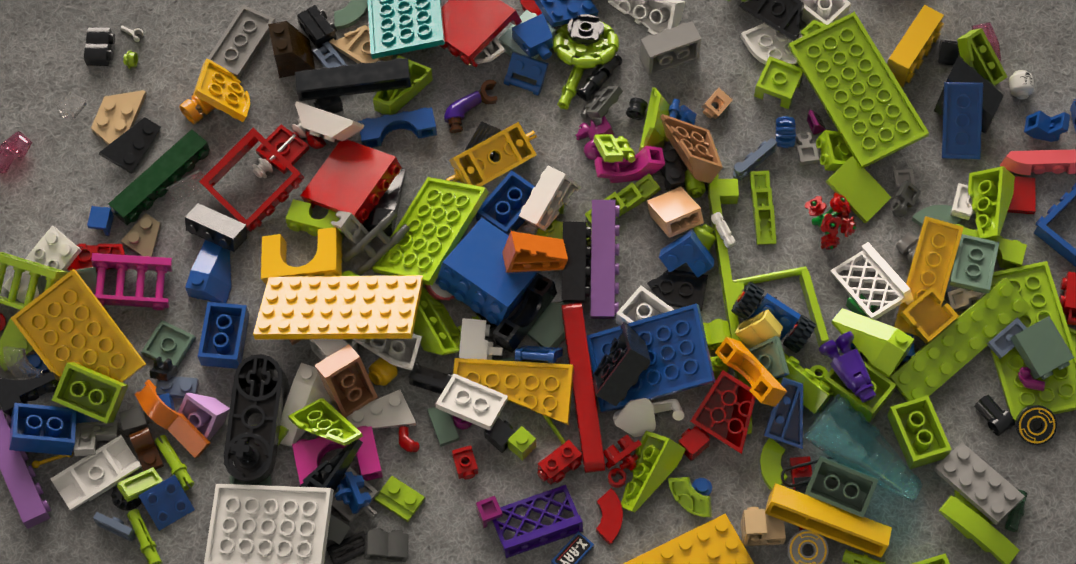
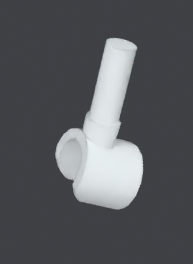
(133, 32)

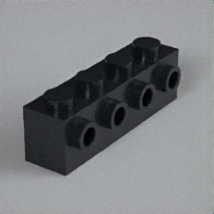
(576, 269)

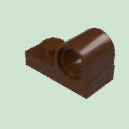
(146, 449)

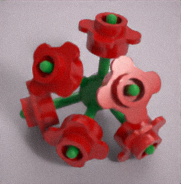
(828, 222)

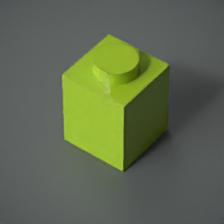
(522, 443)

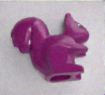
(585, 131)

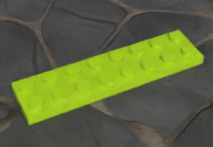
(959, 342)

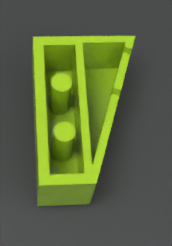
(980, 55)
(391, 101)

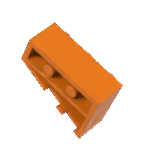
(533, 253)

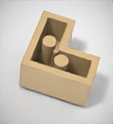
(761, 529)

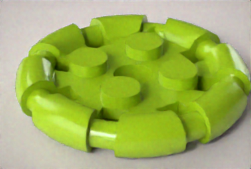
(590, 55)

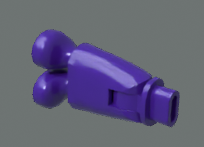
(849, 366)

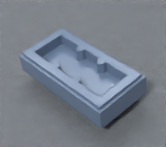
(115, 526)

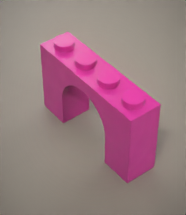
(310, 452)

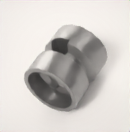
(908, 244)

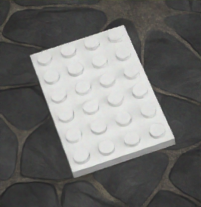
(268, 525)

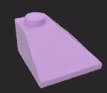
(204, 413)

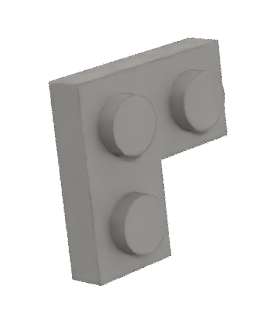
(89, 433)

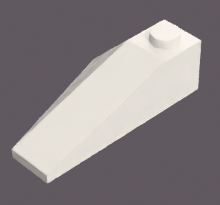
(652, 13)
(395, 351)

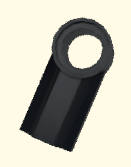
(998, 419)

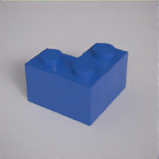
(687, 250)

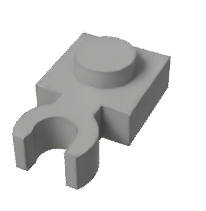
(806, 152)

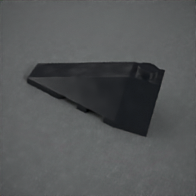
(389, 201)

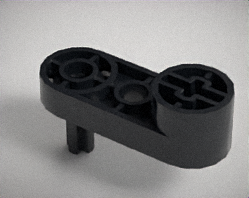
(268, 400)

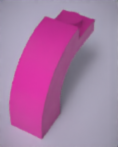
(647, 161)

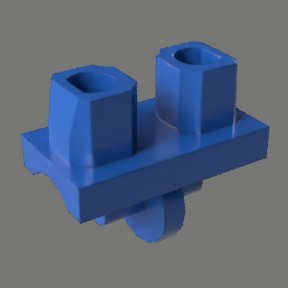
(350, 492)

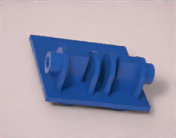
(166, 502)

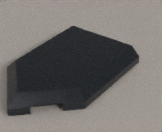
(680, 288)

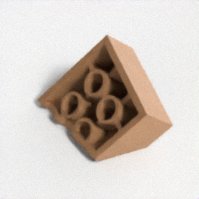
(694, 147)

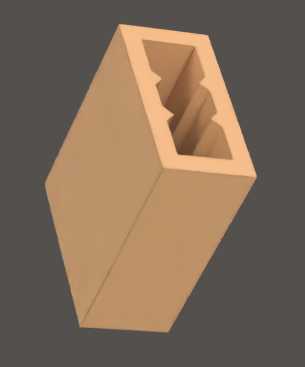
(675, 212)

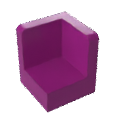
(488, 510)

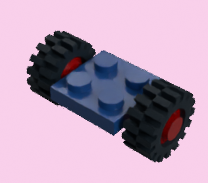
(794, 325)

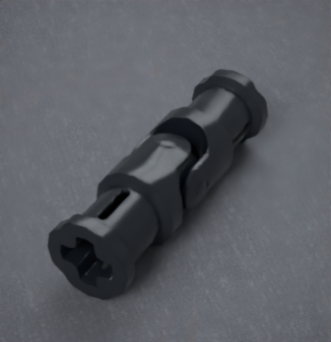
(598, 77)

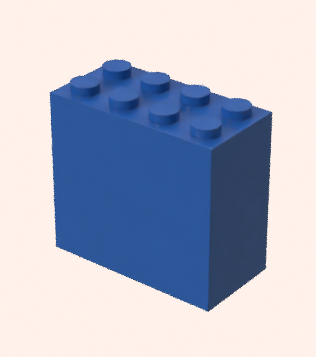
(478, 274)

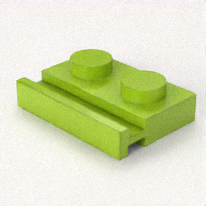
(399, 498)

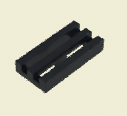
(344, 542)

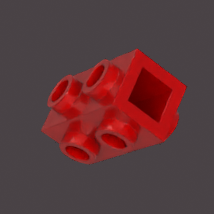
(559, 462)

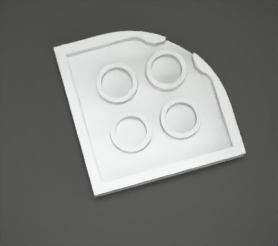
(765, 42)

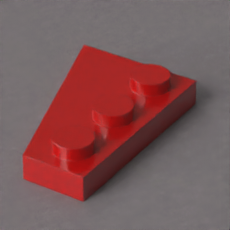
(84, 259)

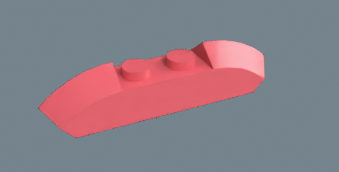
(1041, 161)

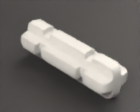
(723, 229)

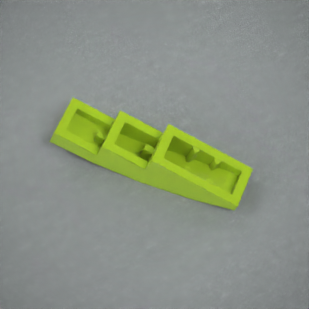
(632, 195)
(762, 207)
(978, 530)

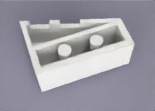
(547, 198)

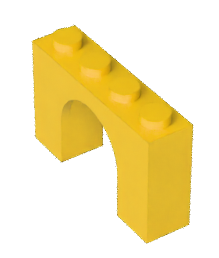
(325, 262)

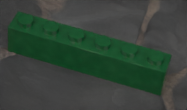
(159, 176)

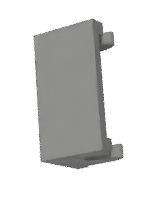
(350, 227)

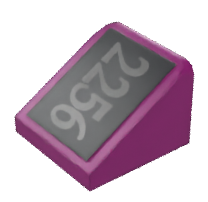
(815, 122)

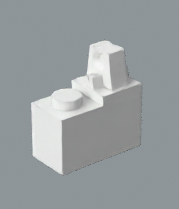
(473, 341)

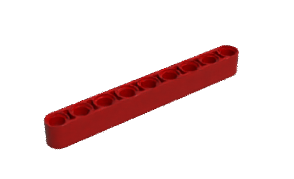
(583, 388)

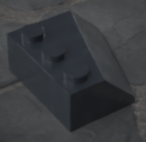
(991, 94)
(621, 367)

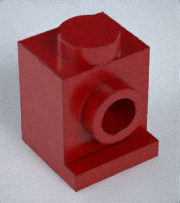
(461, 455)

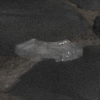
(19, 365)

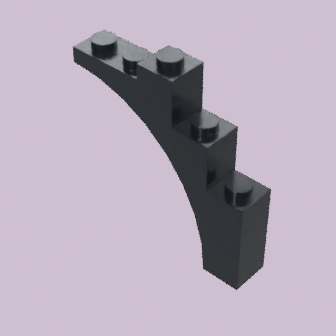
(25, 390)

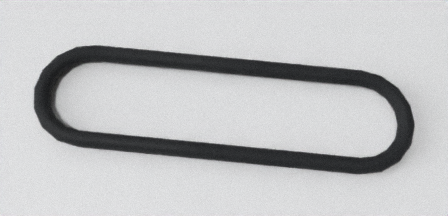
(797, 466)

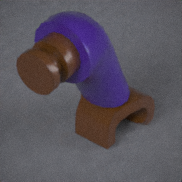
(456, 111)

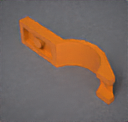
(171, 420)

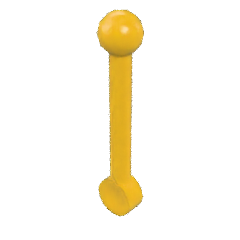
(35, 464)

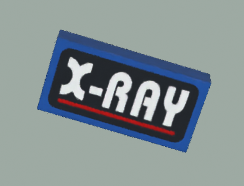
(574, 550)

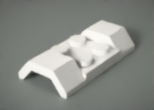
(96, 473)

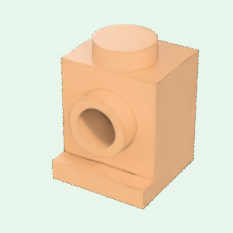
(721, 99)

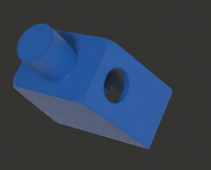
(534, 37)

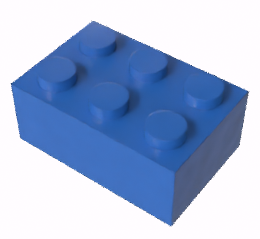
(505, 203)
(223, 335)
(42, 429)

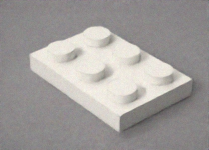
(471, 402)

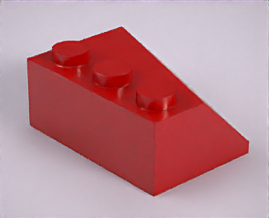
(726, 411)

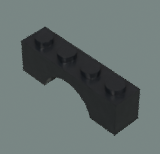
(514, 329)

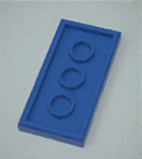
(962, 120)

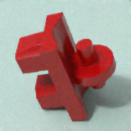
(628, 446)

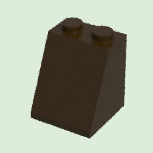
(290, 49)

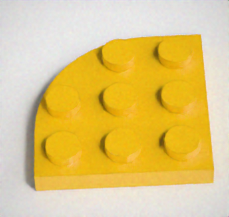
(222, 90)

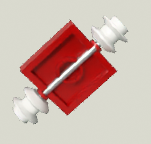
(286, 144)

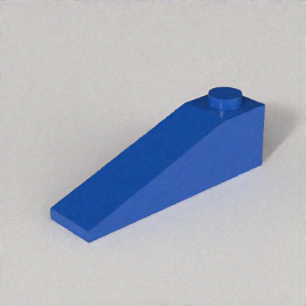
(210, 274)

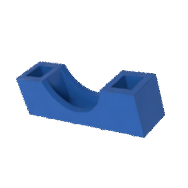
(419, 122)

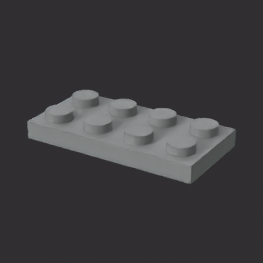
(241, 40)
(979, 483)

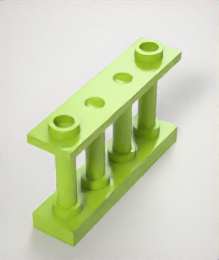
(36, 270)

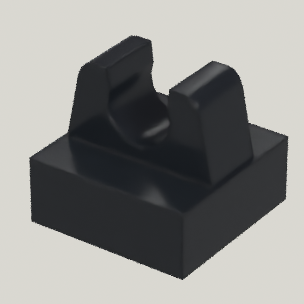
(163, 371)

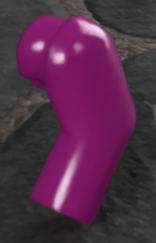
(1028, 381)

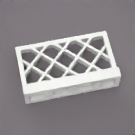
(887, 275)

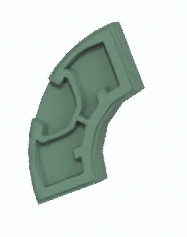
(350, 14)
(938, 212)

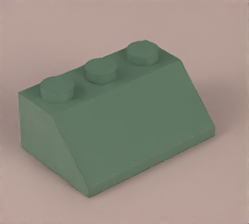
(841, 486)

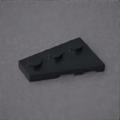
(131, 145)

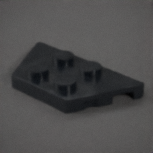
(780, 15)

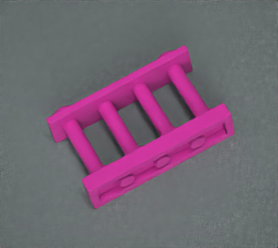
(141, 265)

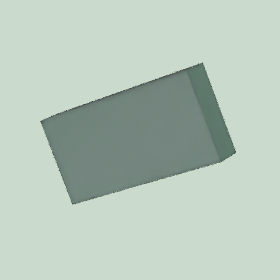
(443, 426)

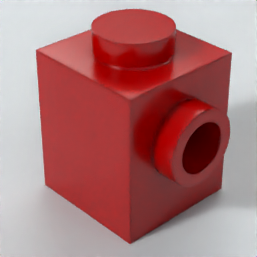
(694, 442)

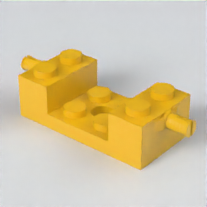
(475, 165)

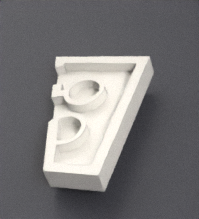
(384, 413)

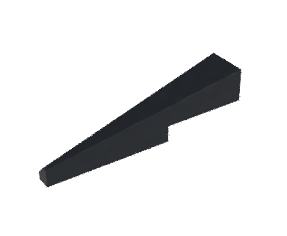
(331, 472)

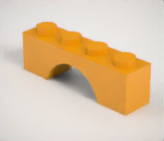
(762, 382)

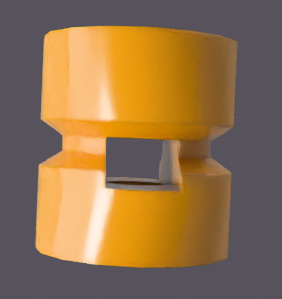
(191, 113)

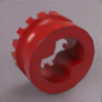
(620, 483)

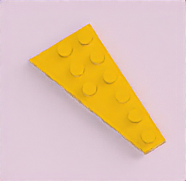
(533, 385)

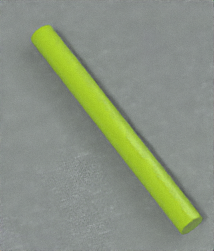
(771, 276)

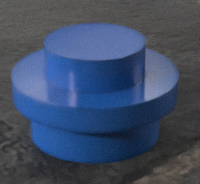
(702, 486)

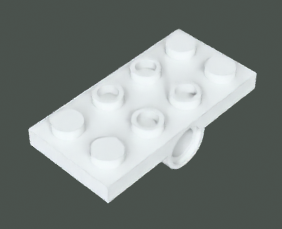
(53, 251)

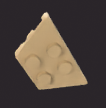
(357, 46)
(117, 115)

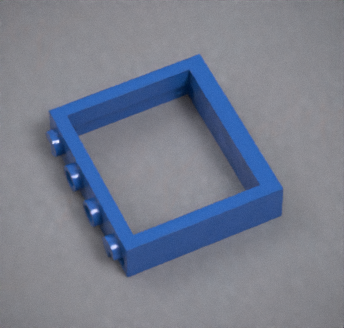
(1049, 236)

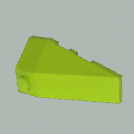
(991, 196)
(878, 342)
(325, 422)
(655, 463)

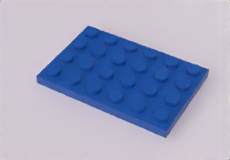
(676, 354)

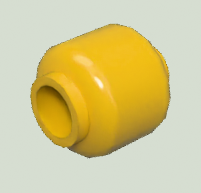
(382, 372)

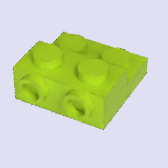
(833, 150)

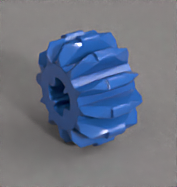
(785, 131)

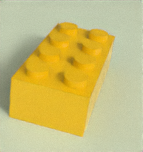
(915, 44)

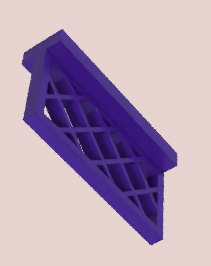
(545, 534)

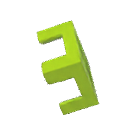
(779, 80)

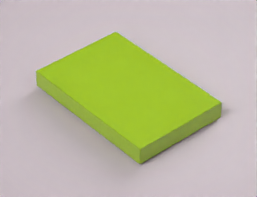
(859, 188)

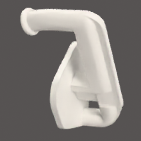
(639, 415)

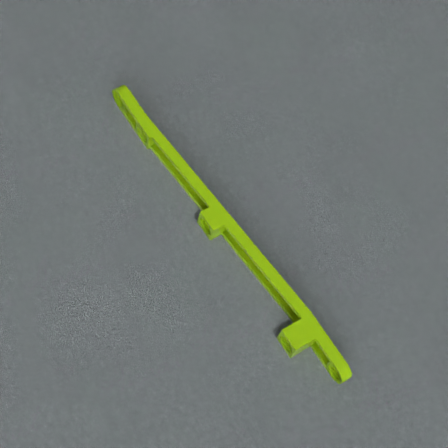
(726, 192)

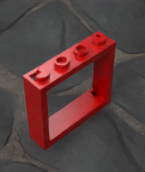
(231, 159)

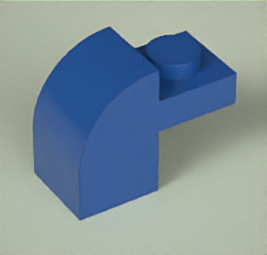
(1045, 127)

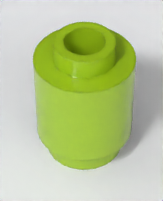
(693, 187)

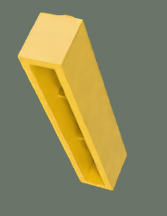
(828, 520)

